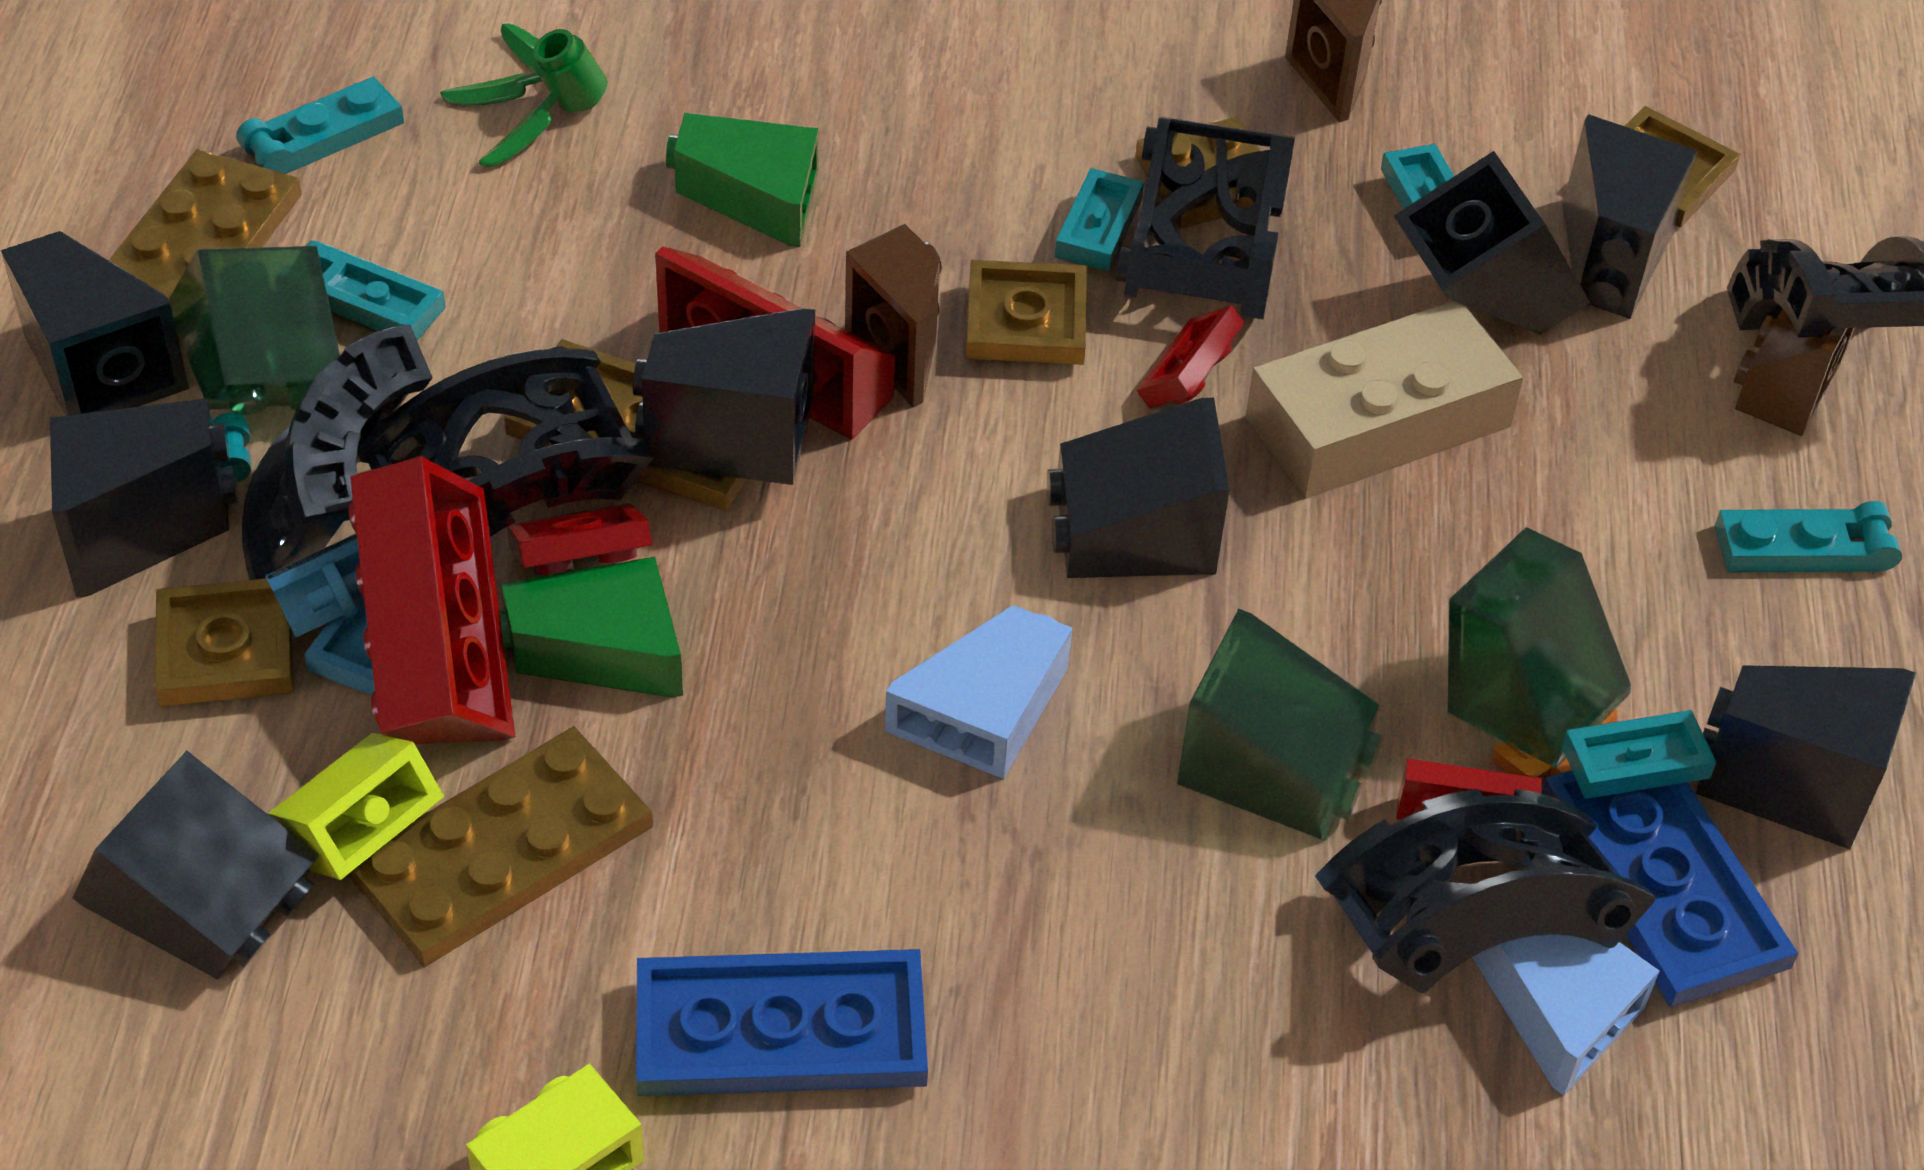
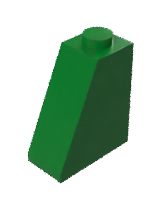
(748, 171)
(595, 628)

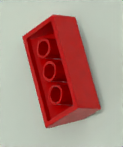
(850, 374)
(430, 605)

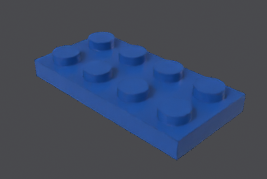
(1707, 915)
(780, 1022)

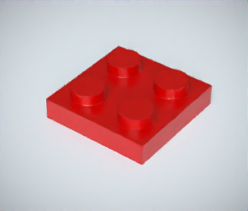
(557, 540)

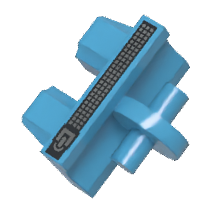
(319, 586)

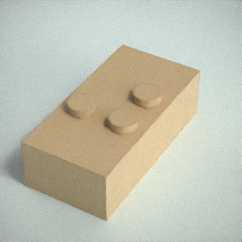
(1382, 397)

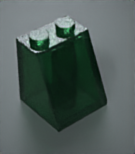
(254, 325)
(1532, 648)
(1277, 731)

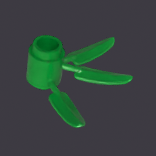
(559, 62)

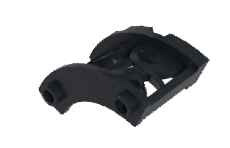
(1176, 265)
(1823, 295)
(532, 388)
(304, 477)
(1406, 870)

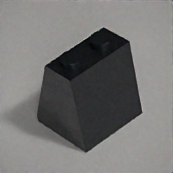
(1622, 210)
(1492, 248)
(93, 326)
(729, 396)
(137, 488)
(1142, 496)
(1806, 744)
(197, 870)

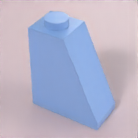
(982, 690)
(1567, 998)

